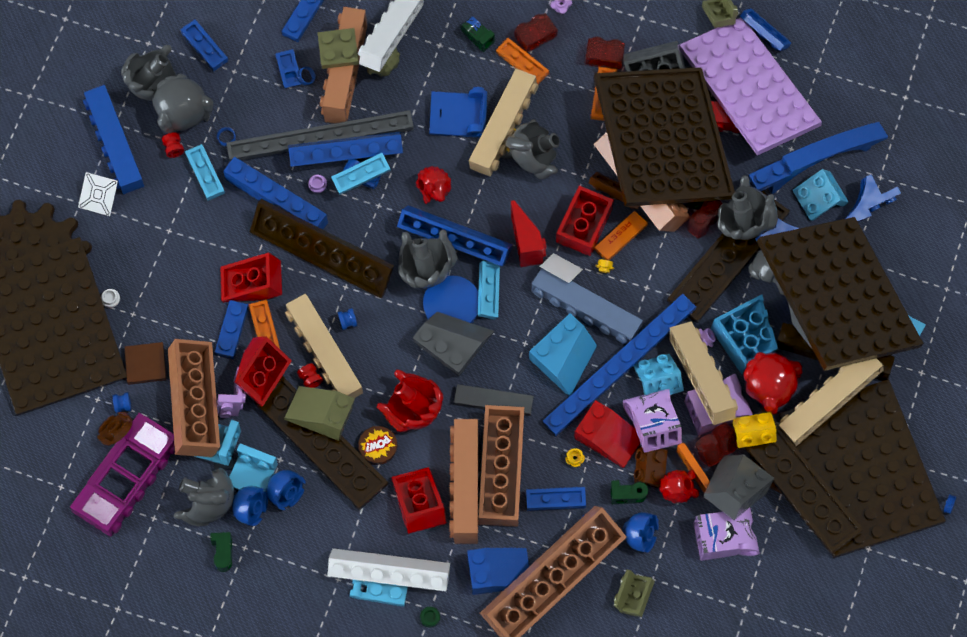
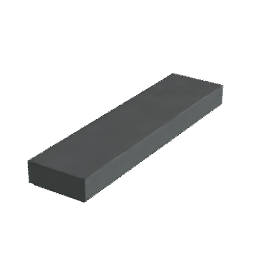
(479, 397)

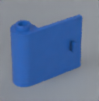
(459, 114)

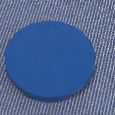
(452, 297)

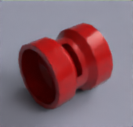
(172, 144)
(309, 376)

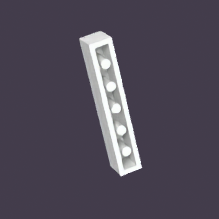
(388, 33)
(388, 569)

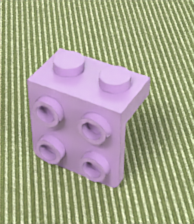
(231, 404)

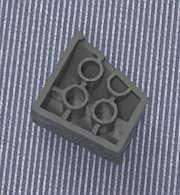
(655, 58)
(451, 340)
(737, 485)

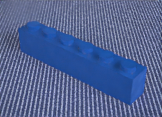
(113, 138)
(345, 149)
(264, 188)
(461, 237)

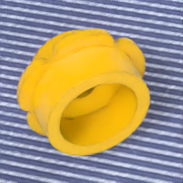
(604, 266)
(574, 462)

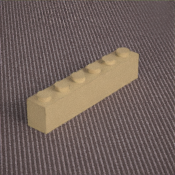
(502, 122)
(323, 347)
(703, 373)
(828, 399)

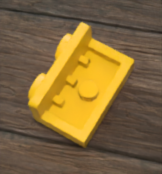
(755, 430)

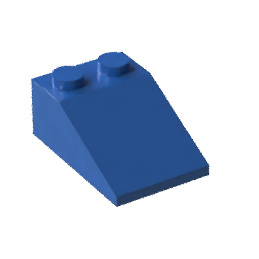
(495, 568)

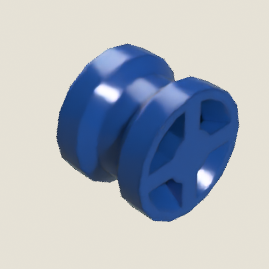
(347, 319)
(122, 402)

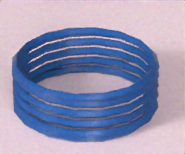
(301, 79)
(225, 129)
(951, 500)

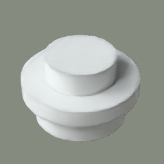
(110, 298)

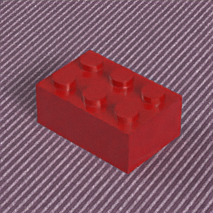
(584, 220)

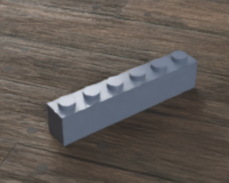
(588, 306)

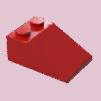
(528, 238)
(251, 279)
(261, 368)
(608, 434)
(419, 500)

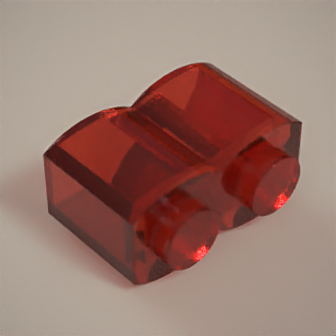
(536, 32)
(605, 53)
(703, 218)
(717, 444)

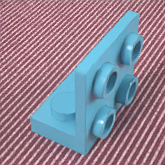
(819, 194)
(659, 374)
(228, 439)
(252, 468)

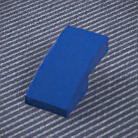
(288, 68)

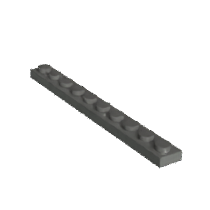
(279, 142)

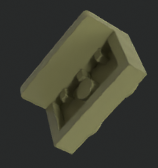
(720, 12)
(633, 594)

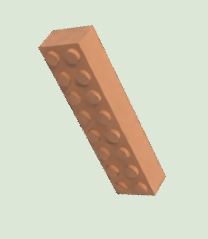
(553, 574)

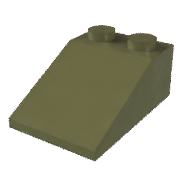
(320, 410)

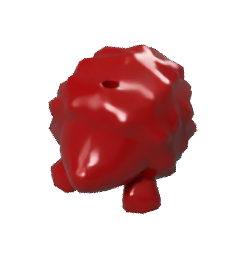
(433, 184)
(678, 486)

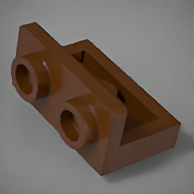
(650, 467)

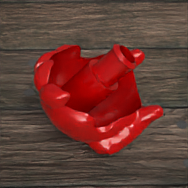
(772, 380)
(413, 403)

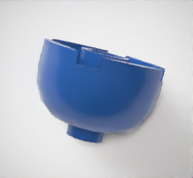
(285, 488)
(249, 504)
(640, 531)

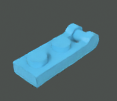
(379, 592)

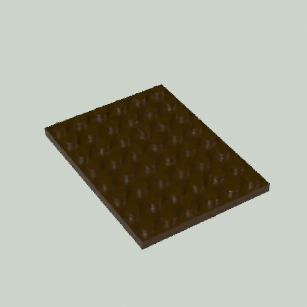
(663, 136)
(839, 293)
(54, 328)
(873, 468)

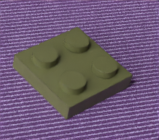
(338, 48)

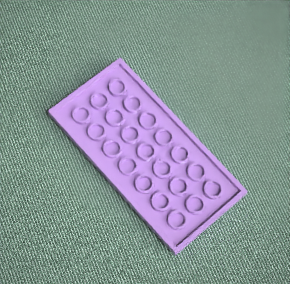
(750, 86)

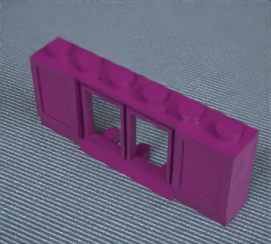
(102, 507)

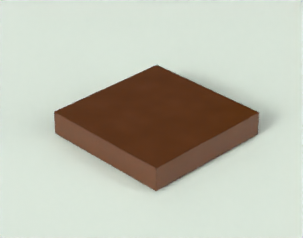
(145, 363)

